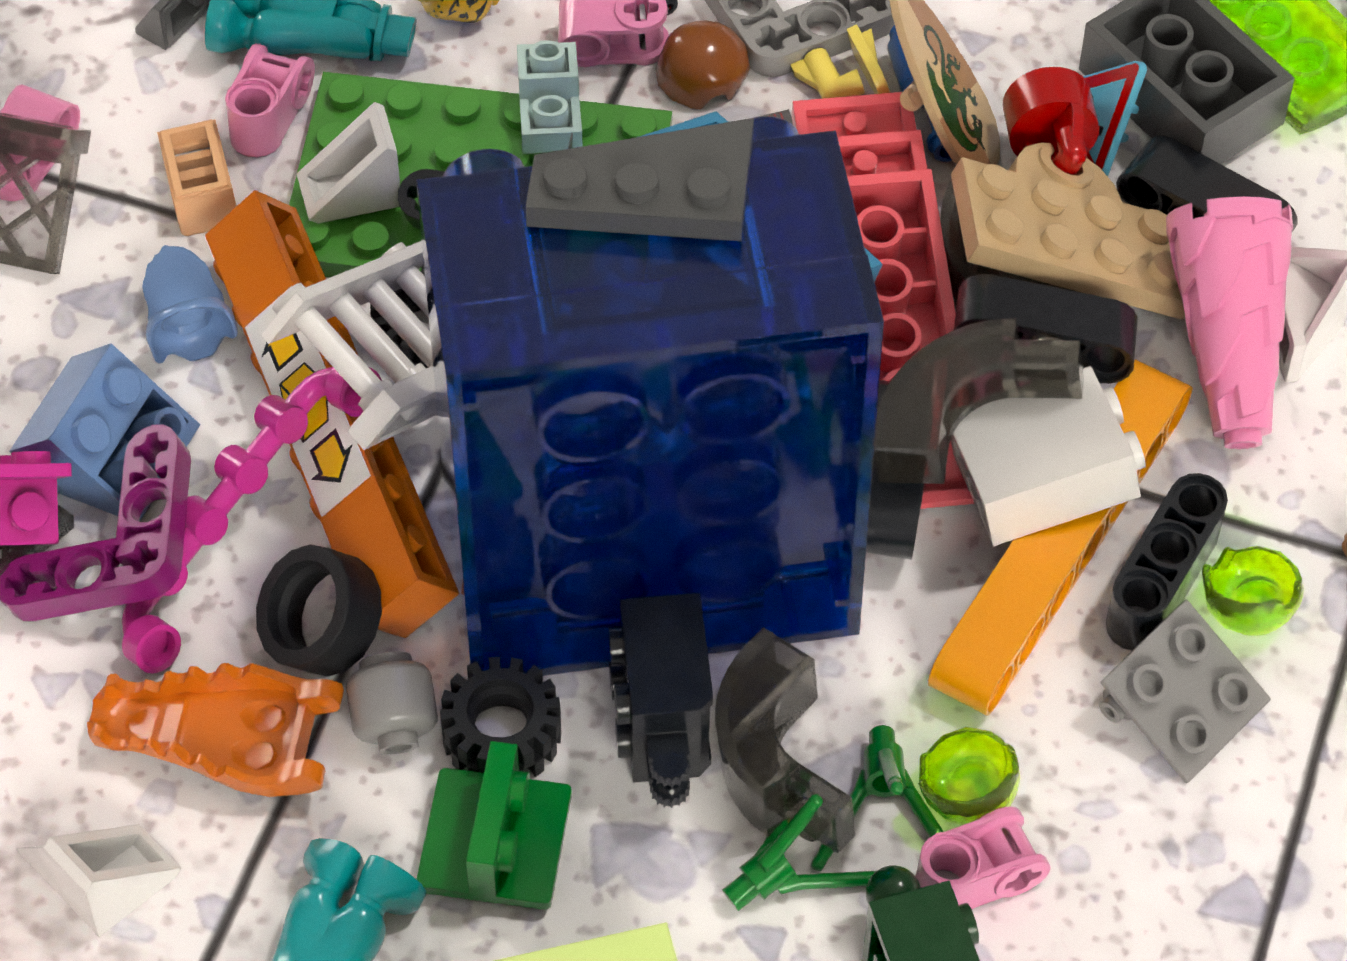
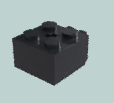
(662, 692)

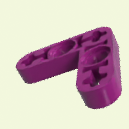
(133, 546)

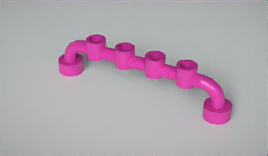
(149, 639)

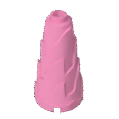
(1233, 301)

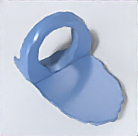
(184, 307)

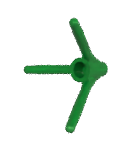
(884, 777)
(771, 870)

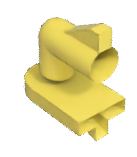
(820, 73)

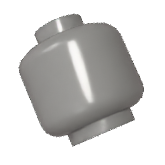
(391, 702)

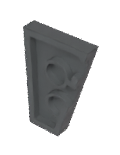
(648, 185)

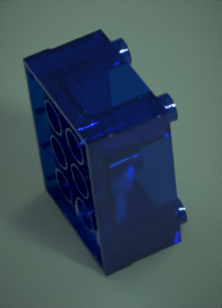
(653, 409)

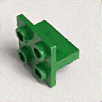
(495, 833)

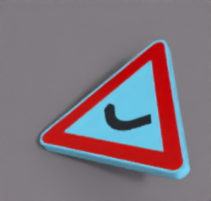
(1114, 101)

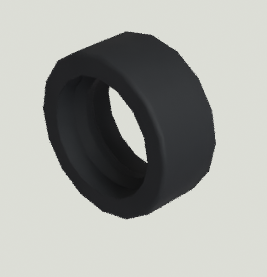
(284, 600)

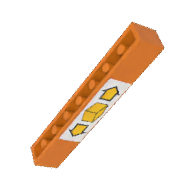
(354, 492)

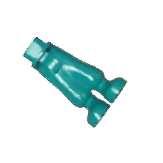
(309, 26)
(325, 932)

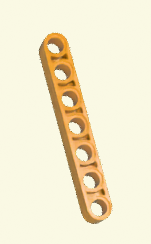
(1045, 565)

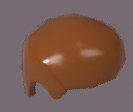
(702, 63)

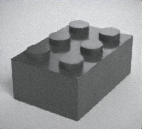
(1202, 75)

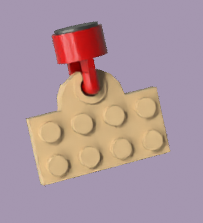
(1056, 209)

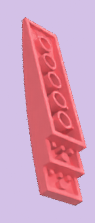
(899, 228)

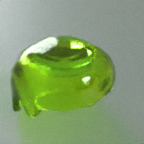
(1252, 590)
(969, 775)

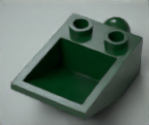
(916, 921)

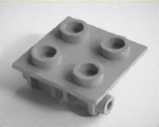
(1183, 691)

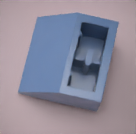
(92, 418)

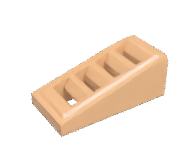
(197, 179)

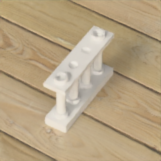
(385, 405)

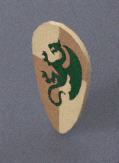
(944, 85)

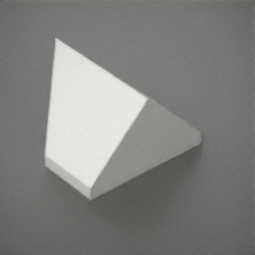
(354, 171)
(1312, 306)
(103, 871)

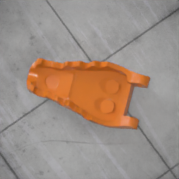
(228, 725)

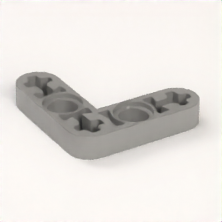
(775, 27)

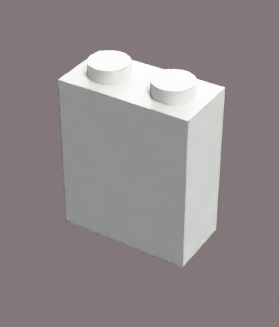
(1047, 459)

